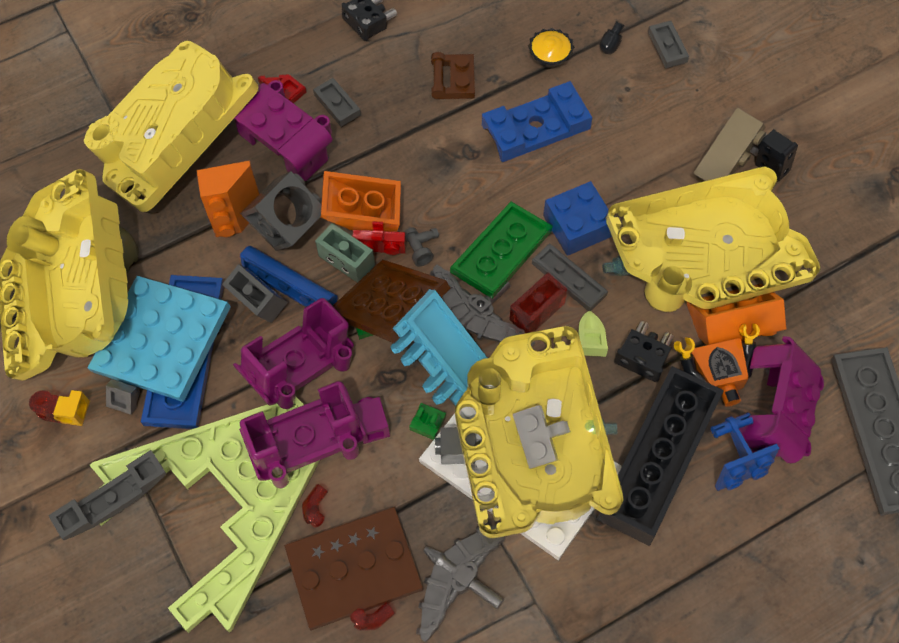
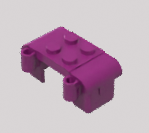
(285, 129)
(297, 355)
(794, 404)
(303, 435)

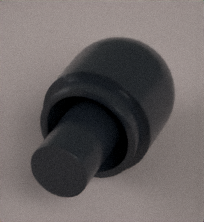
(611, 39)

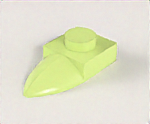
(592, 335)

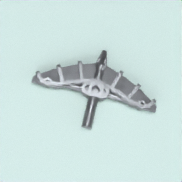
(475, 310)
(455, 574)

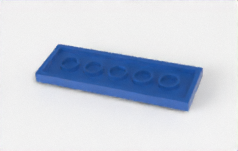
(169, 412)

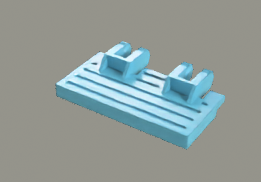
(447, 346)

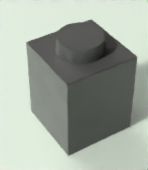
(450, 447)

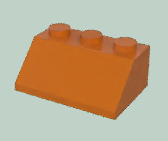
(225, 194)
(724, 321)

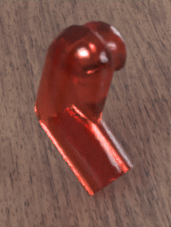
(373, 621)

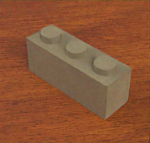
(731, 146)

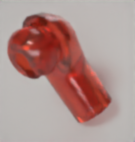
(311, 506)

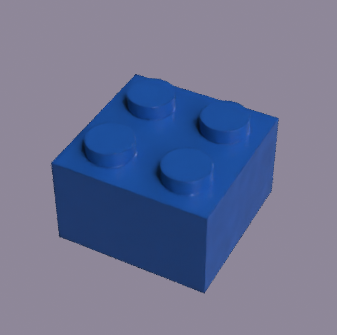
(578, 218)

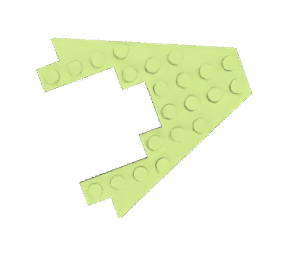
(252, 529)

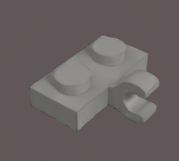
(537, 435)

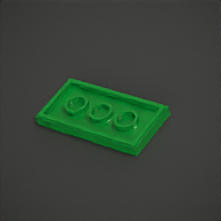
(501, 249)

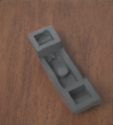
(109, 499)

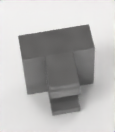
(122, 396)

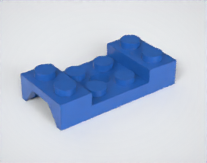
(559, 112)

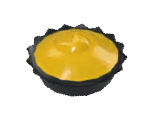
(551, 47)

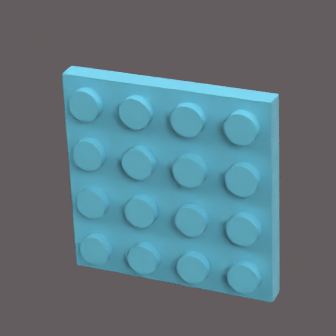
(161, 338)

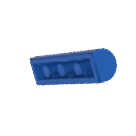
(284, 278)

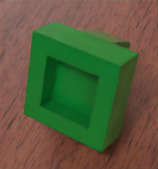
(427, 421)

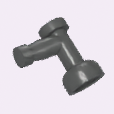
(421, 254)

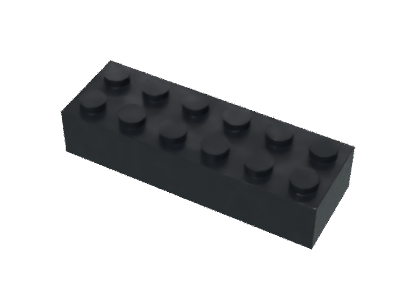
(662, 454)

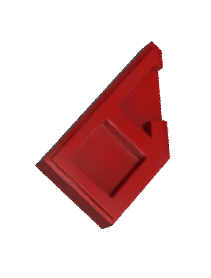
(292, 88)

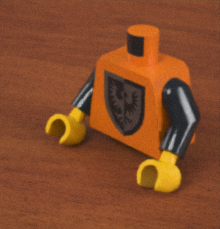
(721, 363)

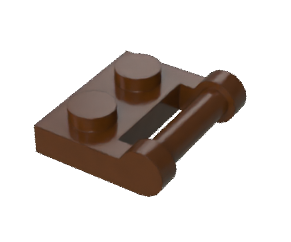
(461, 76)

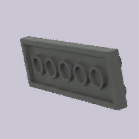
(872, 402)

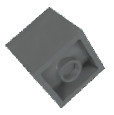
(262, 216)

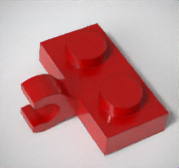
(382, 241)

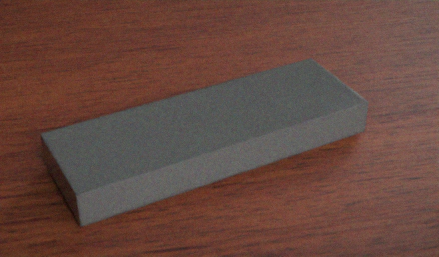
(578, 283)

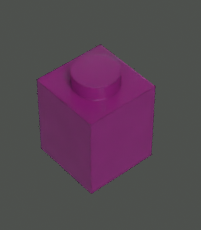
(372, 419)

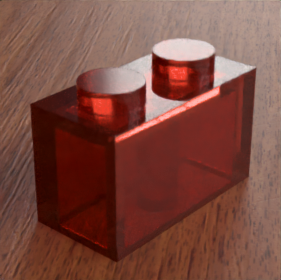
(538, 304)

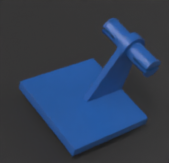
(749, 464)

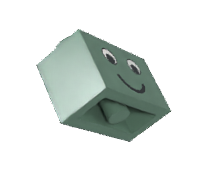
(345, 252)

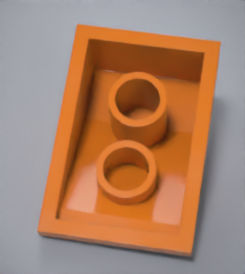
(360, 200)

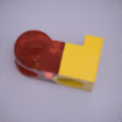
(59, 408)

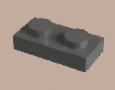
(668, 44)
(337, 102)

